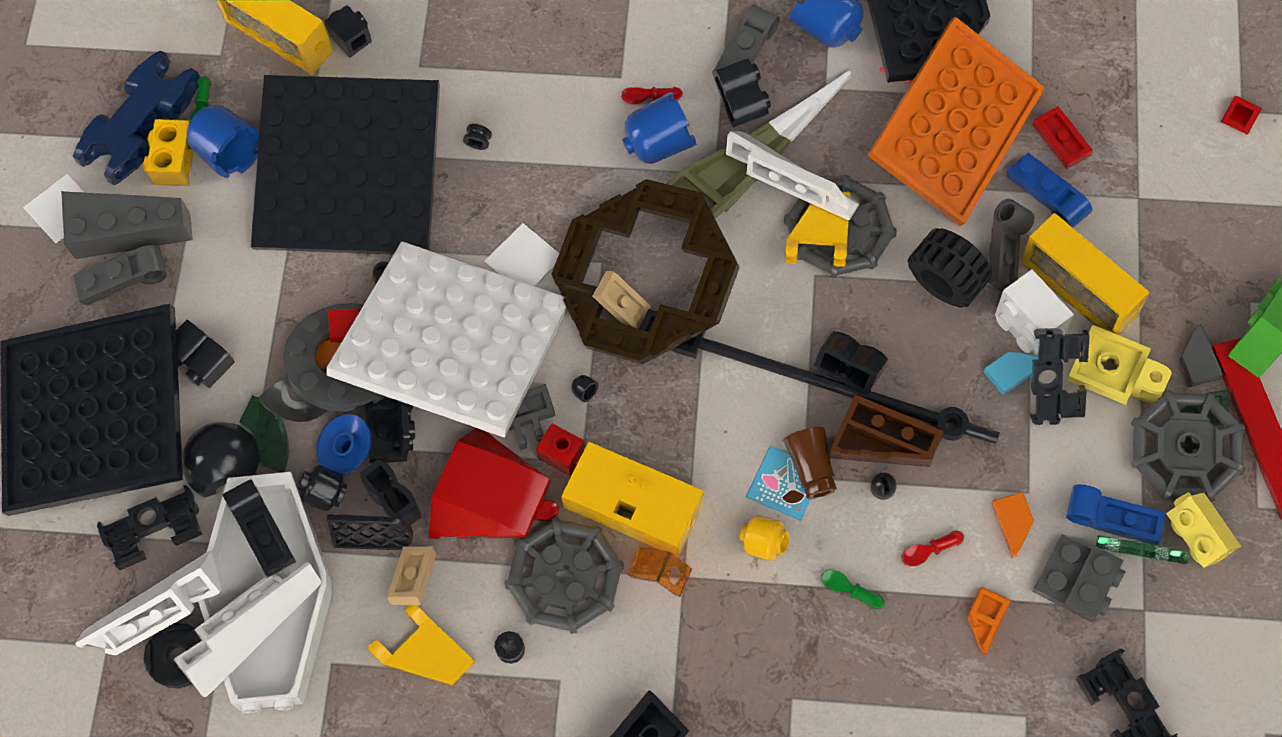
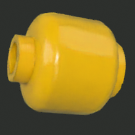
(764, 538)

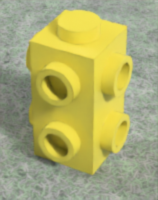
(1202, 529)

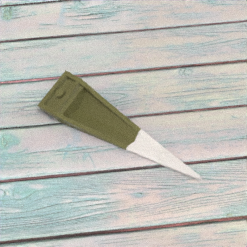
(725, 178)

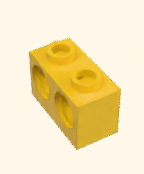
(175, 152)

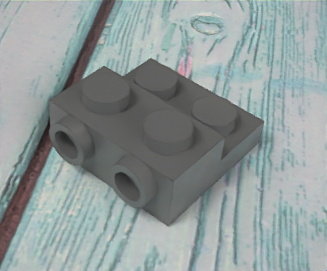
(1080, 578)

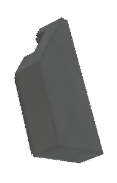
(1199, 359)

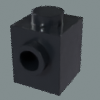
(348, 30)

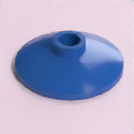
(336, 439)

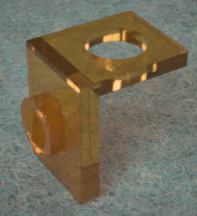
(656, 566)

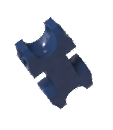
(128, 128)

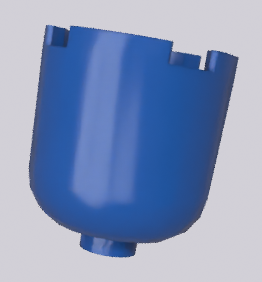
(829, 20)
(657, 131)
(223, 140)

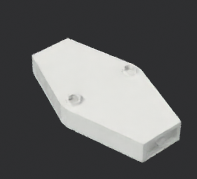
(283, 663)

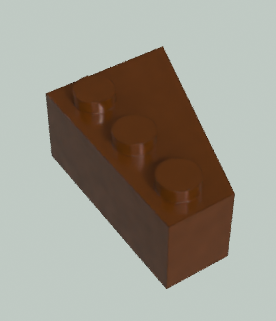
(884, 436)

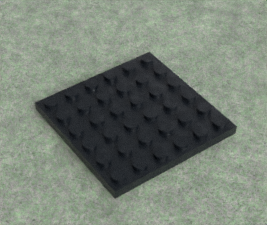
(345, 164)
(90, 410)

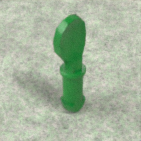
(202, 94)
(838, 582)

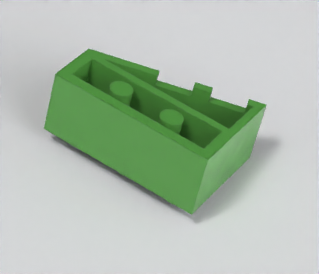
(1263, 338)

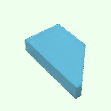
(1010, 371)

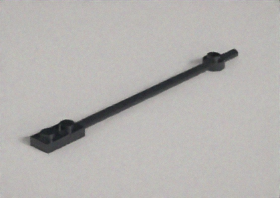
(950, 414)

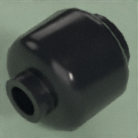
(322, 488)

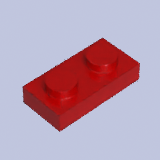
(1062, 137)

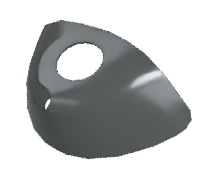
(279, 403)

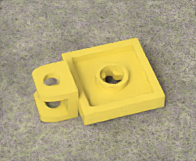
(1134, 374)

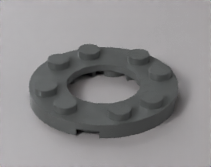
(305, 374)

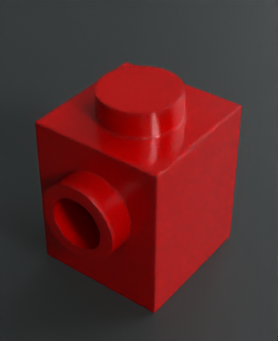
(560, 449)

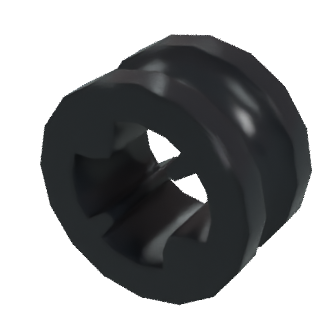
(477, 136)
(515, 656)

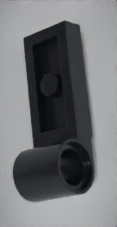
(259, 528)

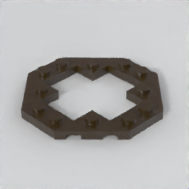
(670, 324)

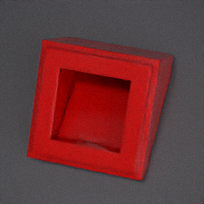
(1241, 115)

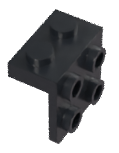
(390, 430)

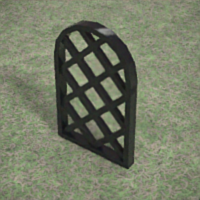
(368, 541)

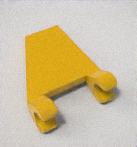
(819, 228)
(426, 652)

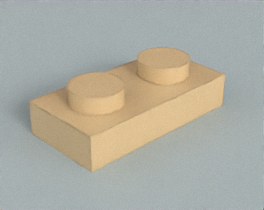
(621, 300)
(411, 576)

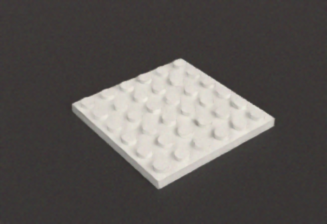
(449, 338)

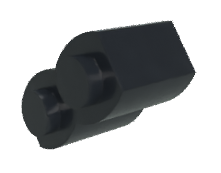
(741, 92)
(201, 355)
(848, 360)
(389, 493)

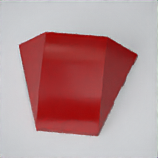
(485, 491)

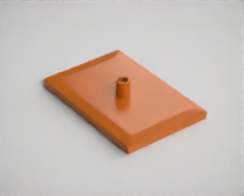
(956, 121)

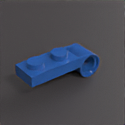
(1050, 189)
(1114, 516)

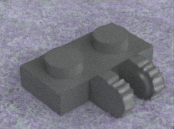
(534, 408)

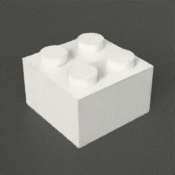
(1031, 306)

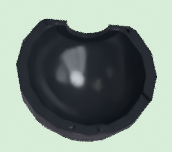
(216, 454)

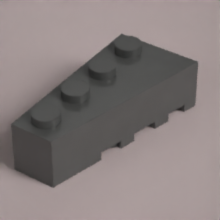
(119, 223)

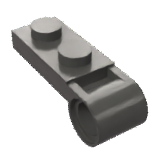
(749, 37)
(1009, 223)
(136, 266)

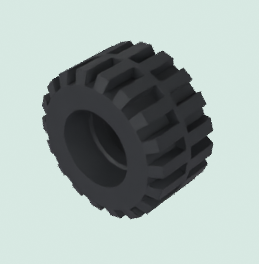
(950, 267)

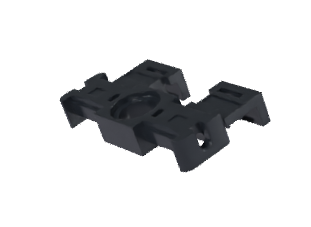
(1050, 353)
(173, 510)
(1118, 677)

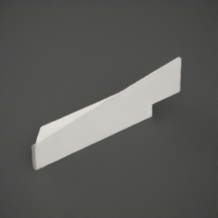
(787, 176)
(155, 607)
(244, 625)

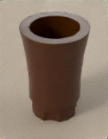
(812, 461)

